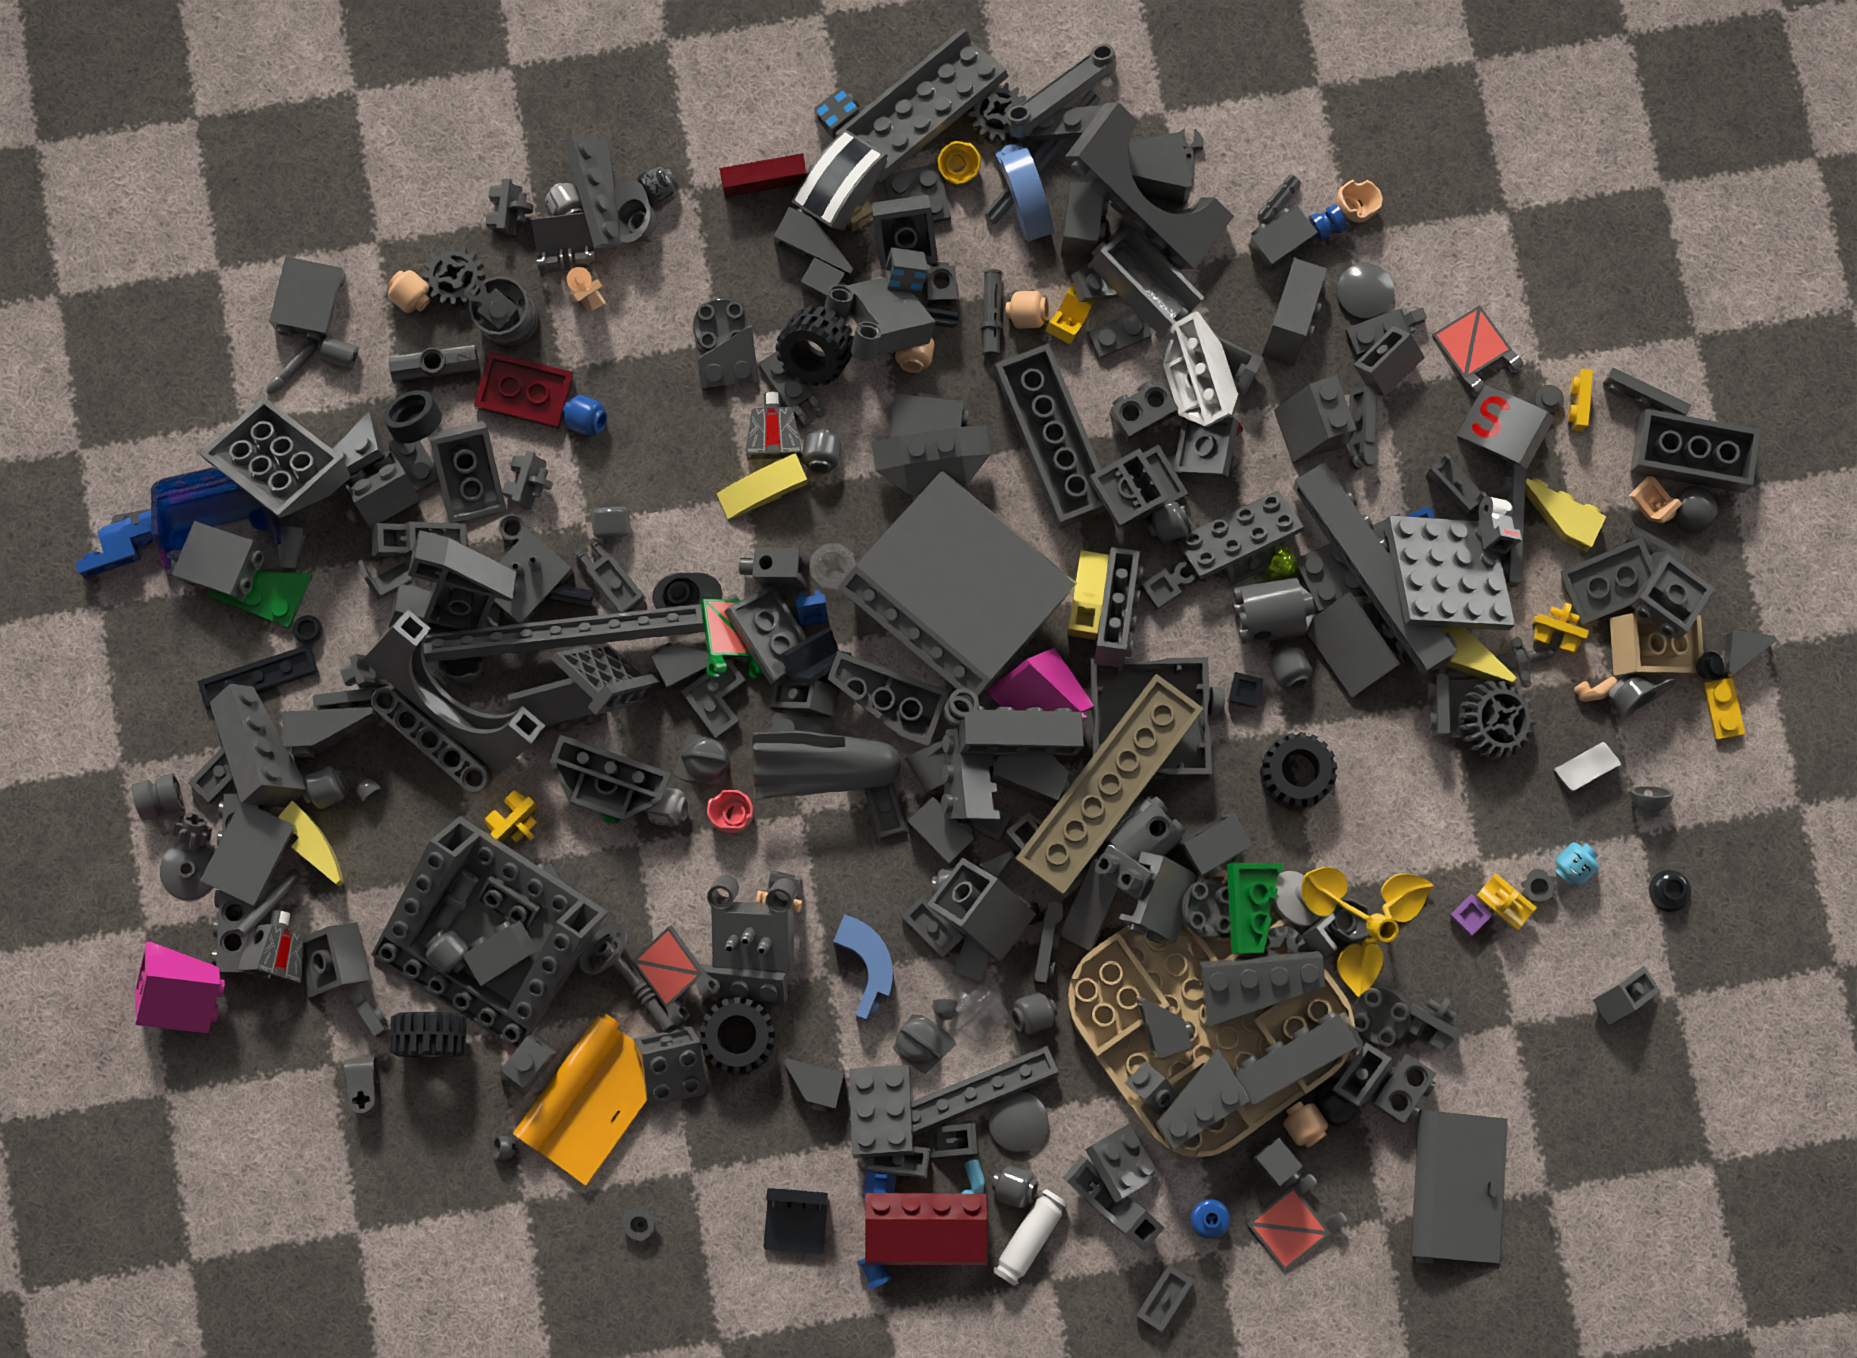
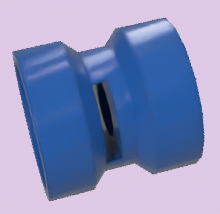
(1328, 222)

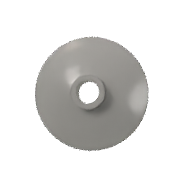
(1290, 901)

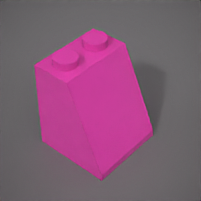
(1041, 683)
(176, 991)

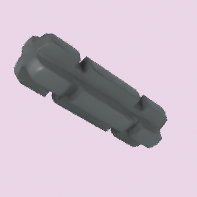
(1278, 199)

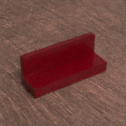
(763, 175)

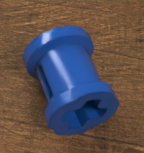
(875, 1274)

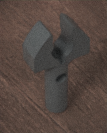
(1190, 151)

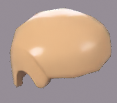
(1367, 193)

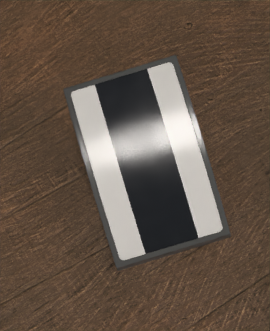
(840, 180)

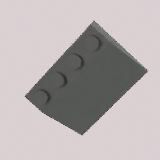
(276, 460)

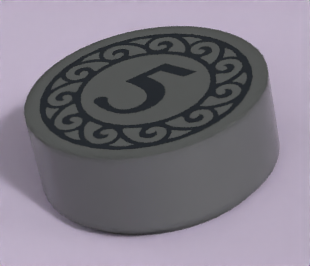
(1216, 701)

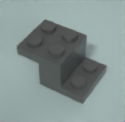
(1137, 485)

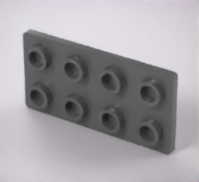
(1241, 540)

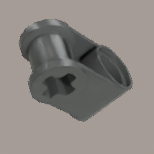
(362, 1079)

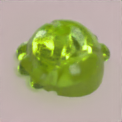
(1282, 564)

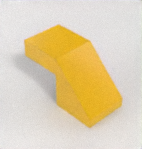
(1070, 317)

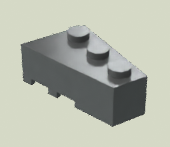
(1295, 311)
(966, 782)
(1203, 1101)

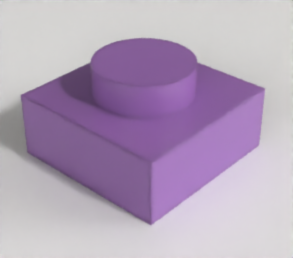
(1470, 915)

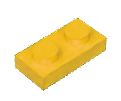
(1581, 388)
(1723, 708)

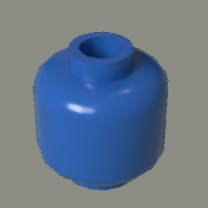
(585, 415)
(1200, 1214)

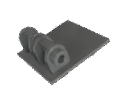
(563, 243)

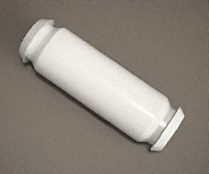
(1030, 1237)

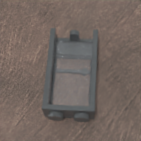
(1145, 280)

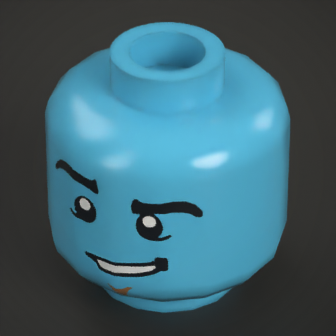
(1577, 864)

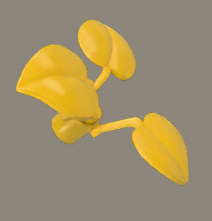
(1404, 900)

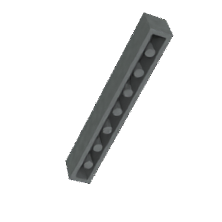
(1370, 564)

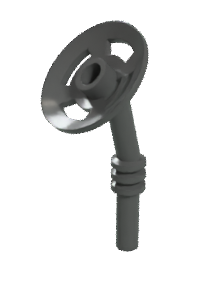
(611, 956)

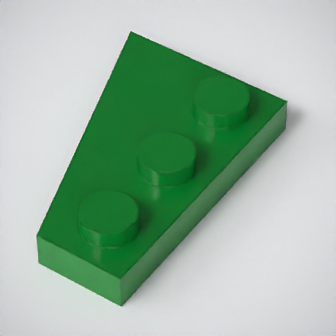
(272, 596)
(1250, 899)

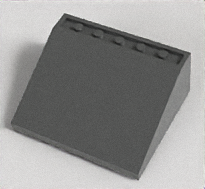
(957, 586)
(504, 892)

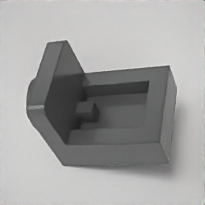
(1152, 1088)

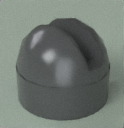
(365, 788)
(944, 1008)
(502, 1147)

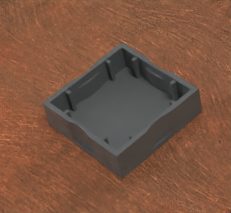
(1116, 689)

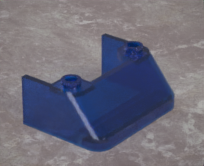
(204, 498)

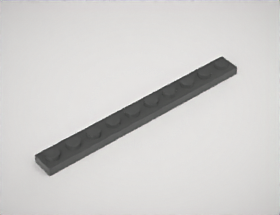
(563, 633)

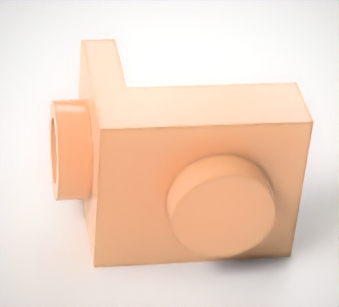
(1654, 501)

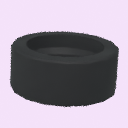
(419, 426)

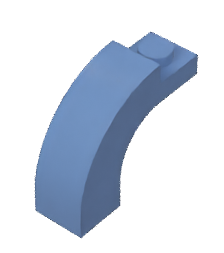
(1026, 191)
(869, 946)

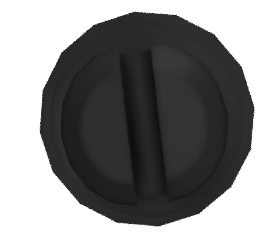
(1039, 915)

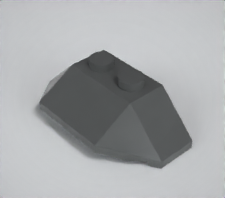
(918, 458)
(606, 779)

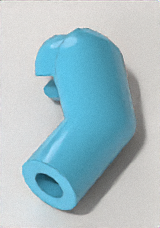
(975, 1177)

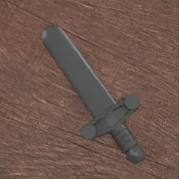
(1518, 659)

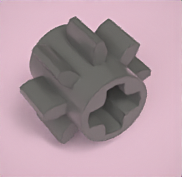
(192, 831)

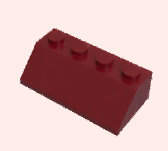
(925, 1229)

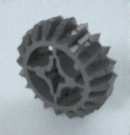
(1511, 726)

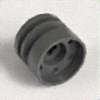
(519, 326)

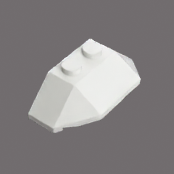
(1199, 372)

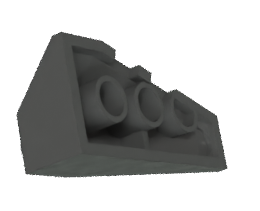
(898, 701)

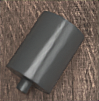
(338, 353)

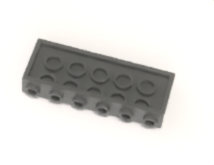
(927, 100)

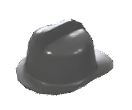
(635, 215)
(685, 589)
(1635, 692)
(703, 760)
(922, 1043)

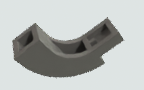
(1123, 1214)

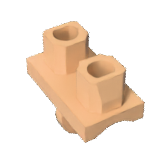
(585, 289)

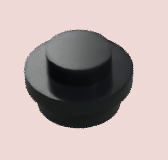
(307, 629)
(1710, 666)

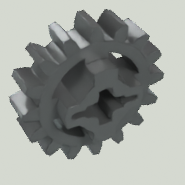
(989, 119)
(443, 280)

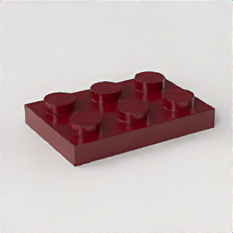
(523, 390)

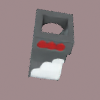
(1497, 525)

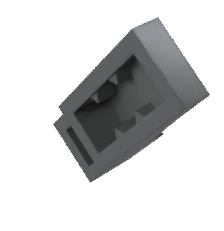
(399, 539)

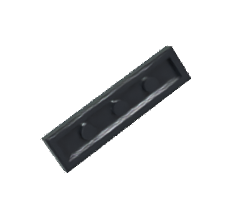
(262, 673)

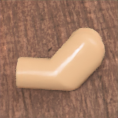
(1598, 692)

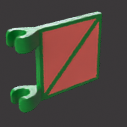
(723, 639)

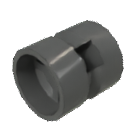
(153, 798)

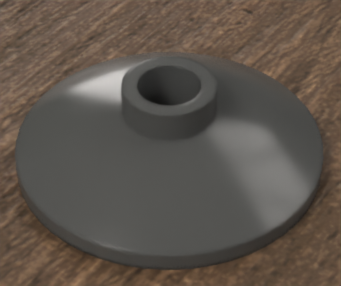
(175, 881)

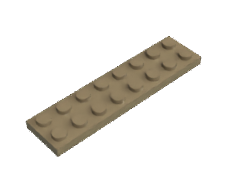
(1109, 785)

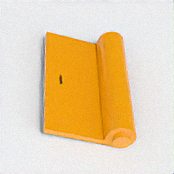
(577, 1107)

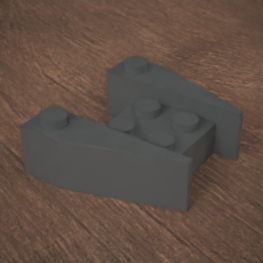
(461, 588)

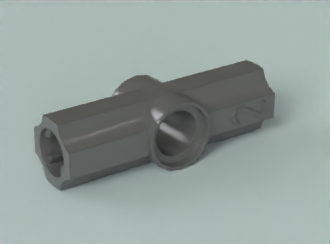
(414, 366)

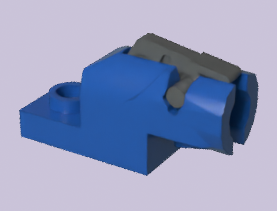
(118, 543)

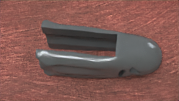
(819, 763)

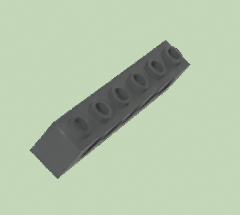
(224, 927)

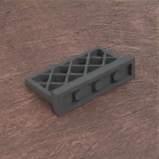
(606, 677)

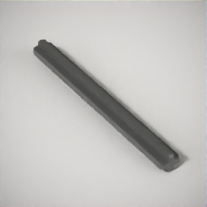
(1040, 159)

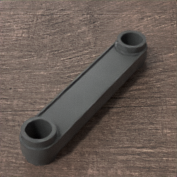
(1061, 91)

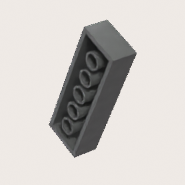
(1051, 433)

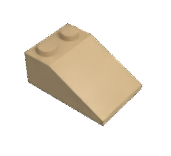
(1644, 651)

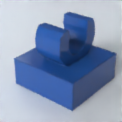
(812, 609)
(879, 1183)

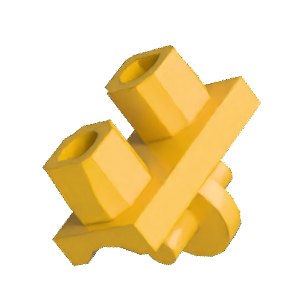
(1571, 634)
(522, 808)
(1506, 902)

